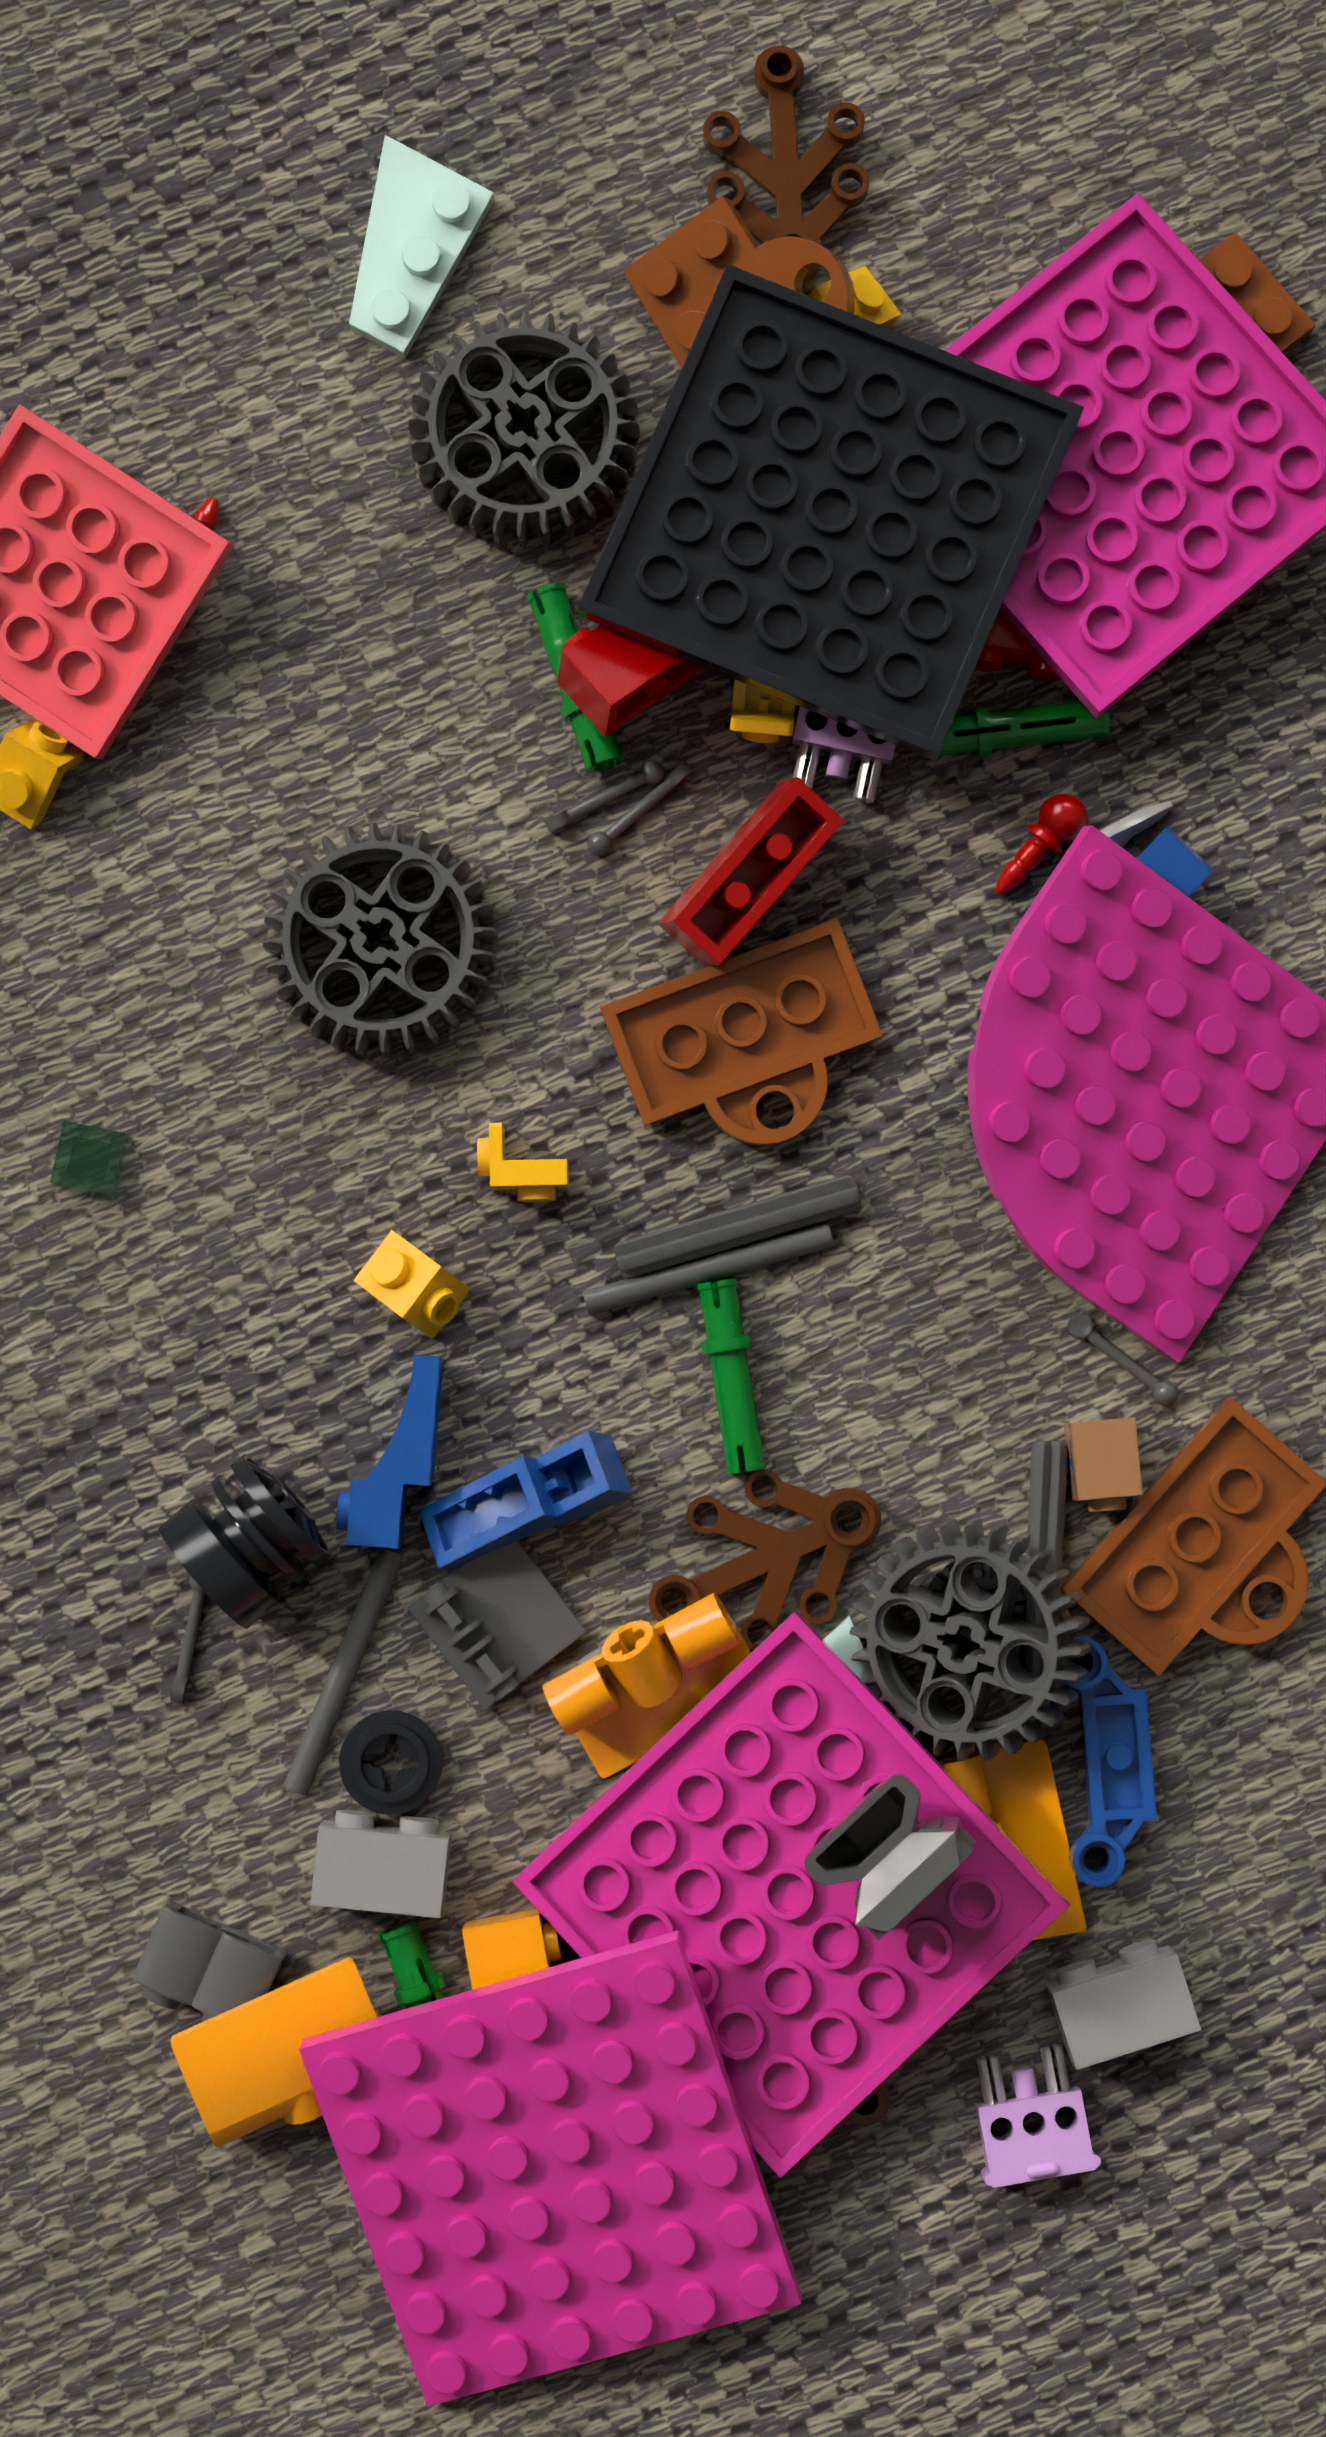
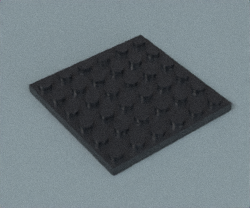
(830, 512)

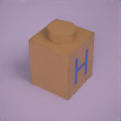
(1103, 1462)

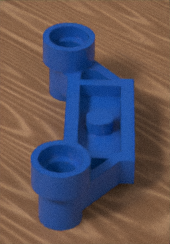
(1115, 1767)

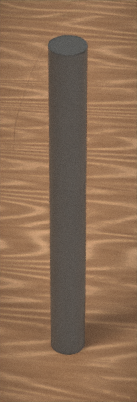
(708, 1268)
(343, 1671)

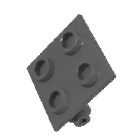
(497, 1621)

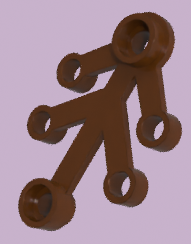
(787, 176)
(778, 1550)

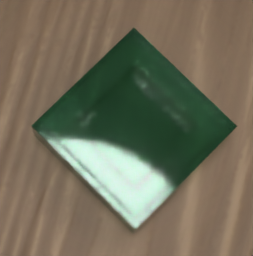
(89, 1158)

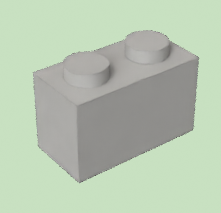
(381, 1865)
(1122, 2004)

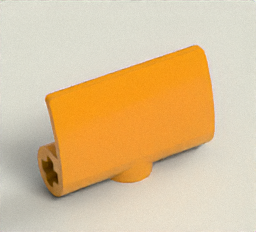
(645, 1682)
(1024, 1803)
(248, 2060)

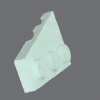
(412, 244)

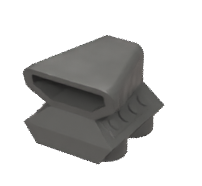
(890, 1852)

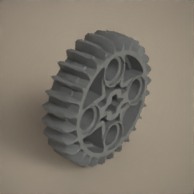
(524, 403)
(410, 862)
(995, 1630)

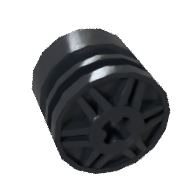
(245, 1541)

